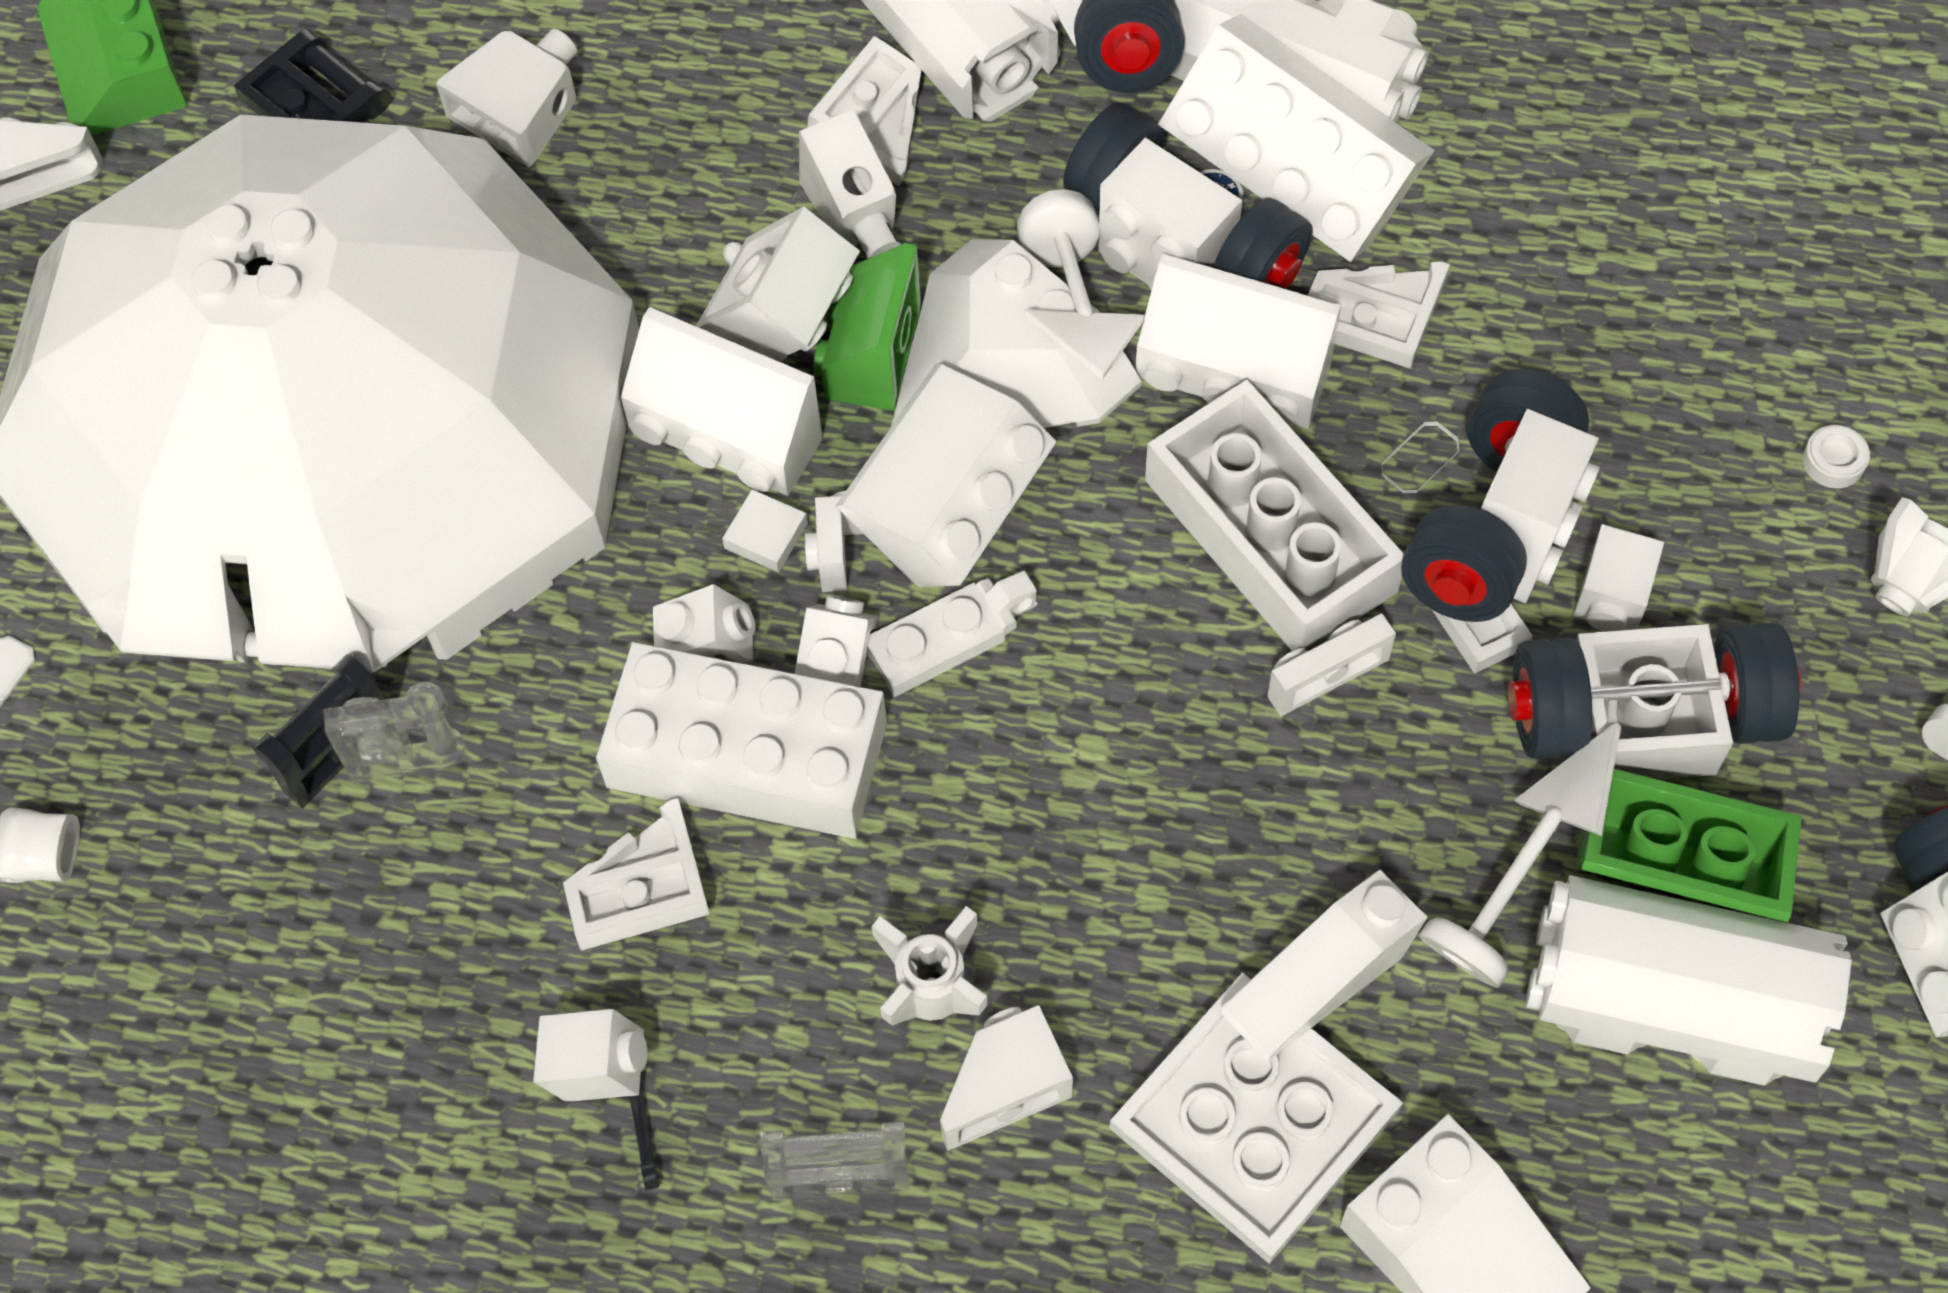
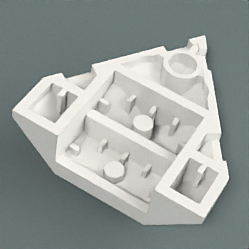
(978, 328)

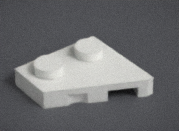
(883, 93)
(1382, 309)
(638, 884)

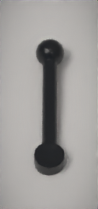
(643, 1138)

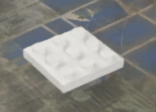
(1251, 1134)

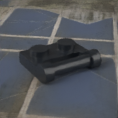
(285, 91)
(301, 751)

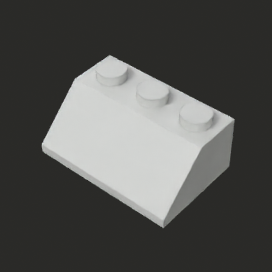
(1219, 329)
(721, 403)
(946, 477)

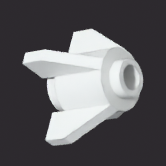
(1911, 561)
(930, 972)

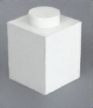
(1618, 580)
(589, 1055)

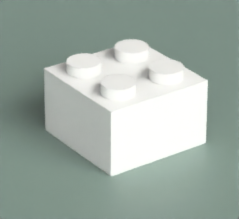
(781, 286)

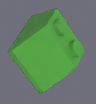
(872, 331)

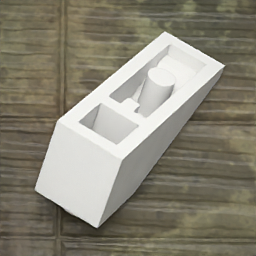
(1325, 965)

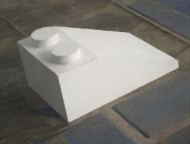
(1456, 1224)

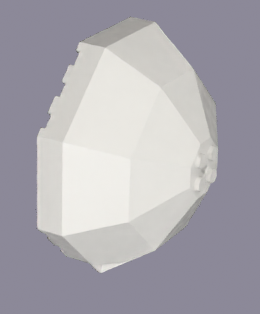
(374, 423)

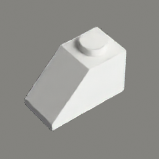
(1005, 1076)

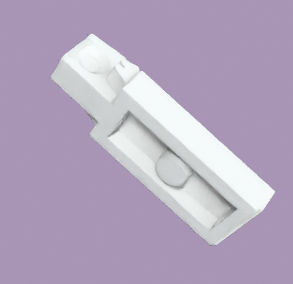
(949, 631)

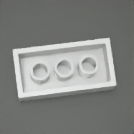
(1295, 135)
(1273, 517)
(743, 740)

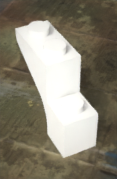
(43, 159)

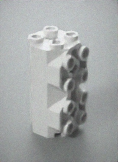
(1350, 40)
(976, 49)
(1689, 979)

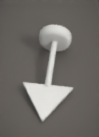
(1060, 232)
(1570, 793)

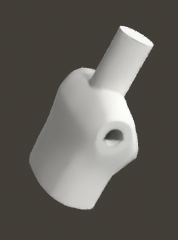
(37, 845)

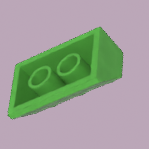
(110, 61)
(1696, 845)

